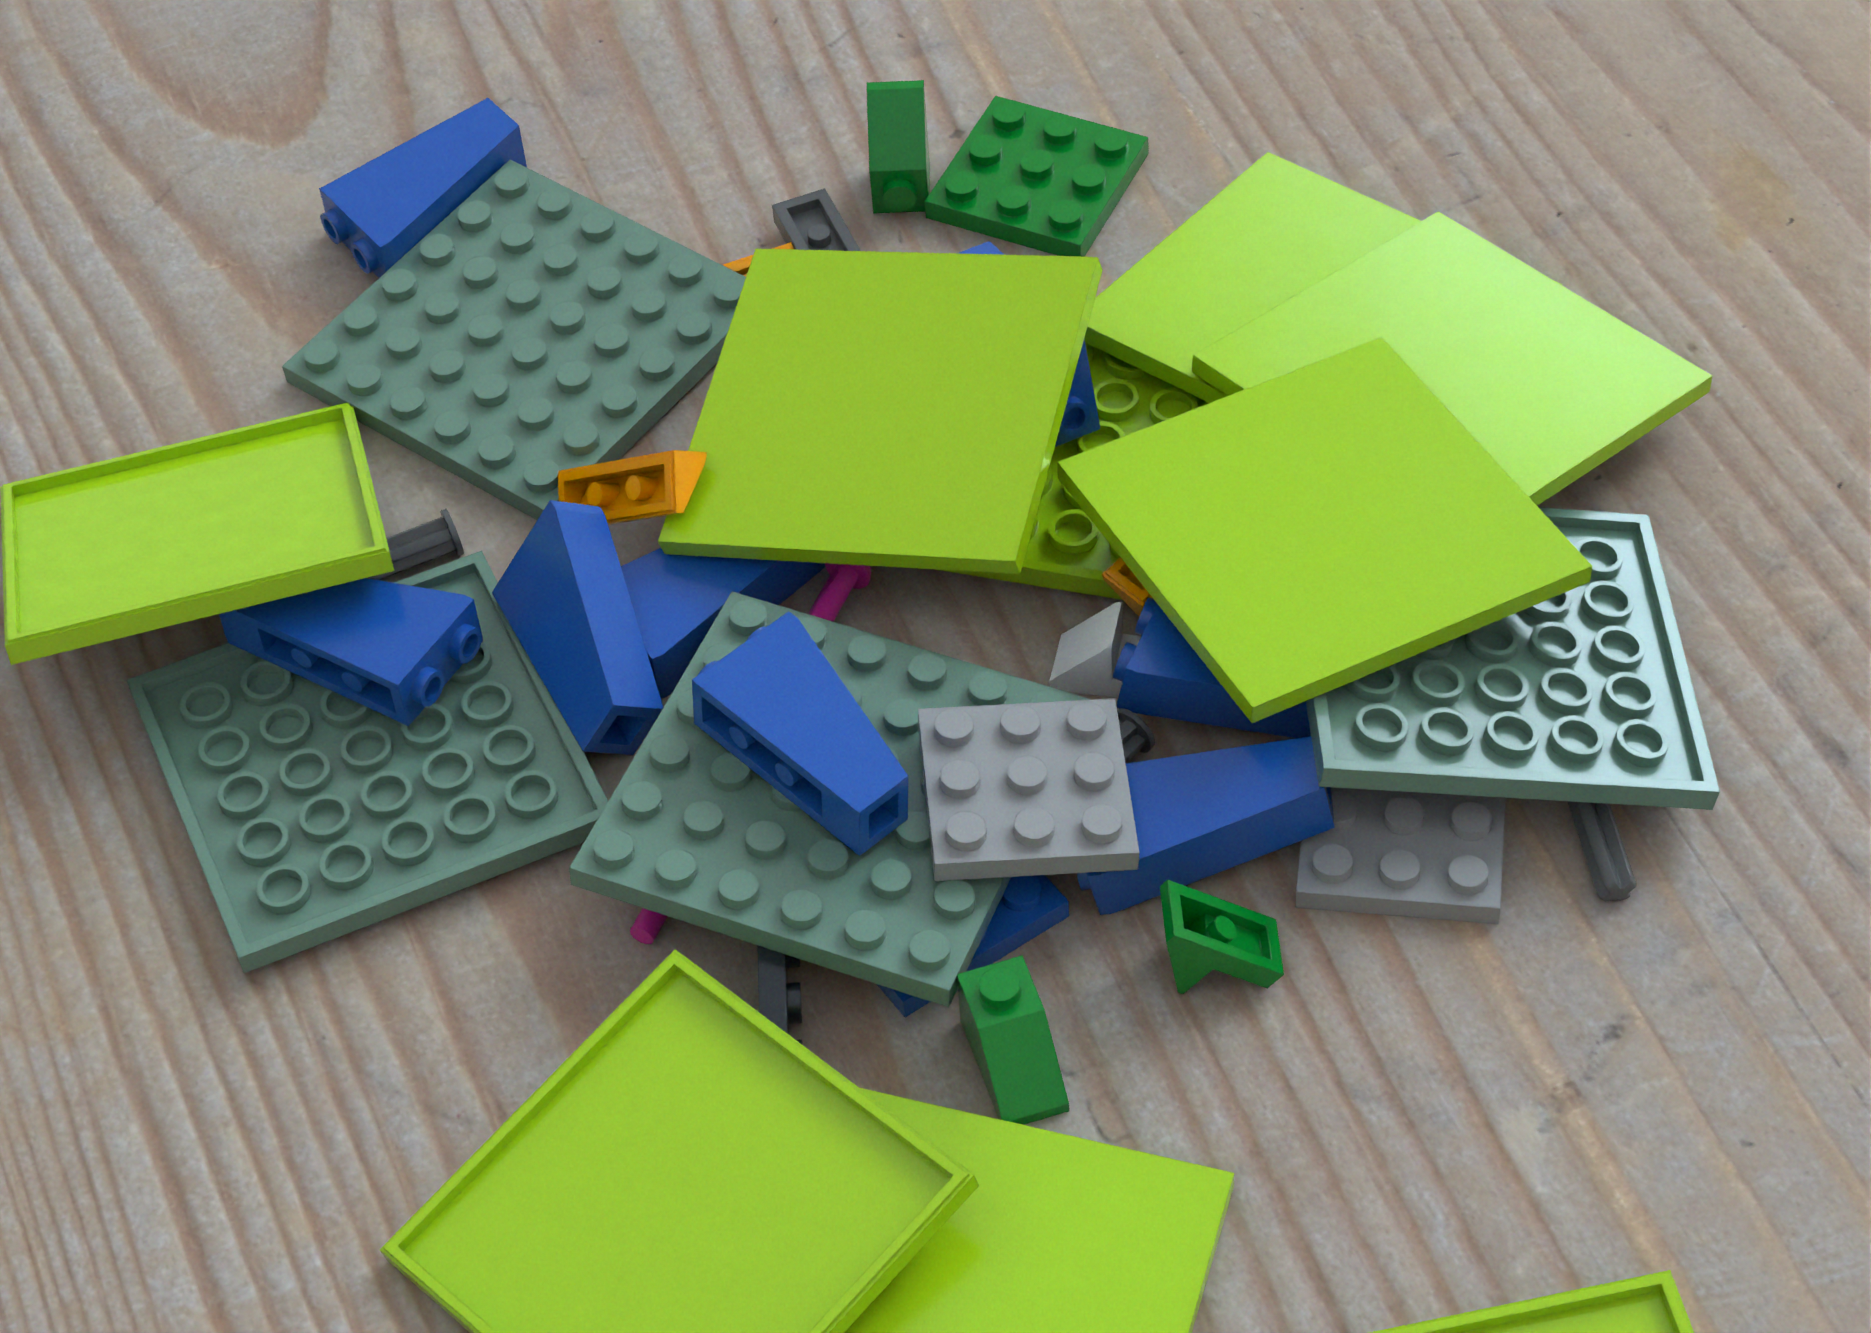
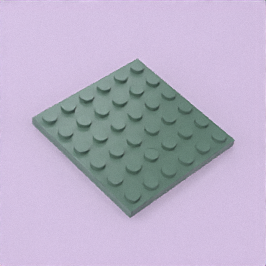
(524, 338)
(1542, 705)
(343, 817)
(732, 854)

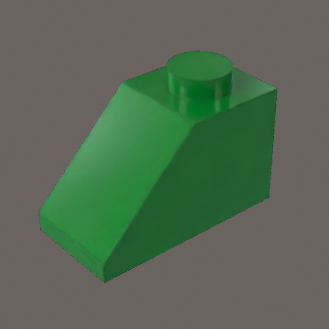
(898, 146)
(1011, 1041)

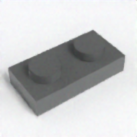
(813, 223)

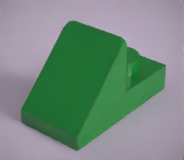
(1219, 936)

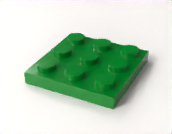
(1037, 178)

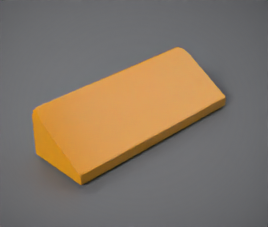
(635, 486)

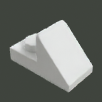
(1090, 654)

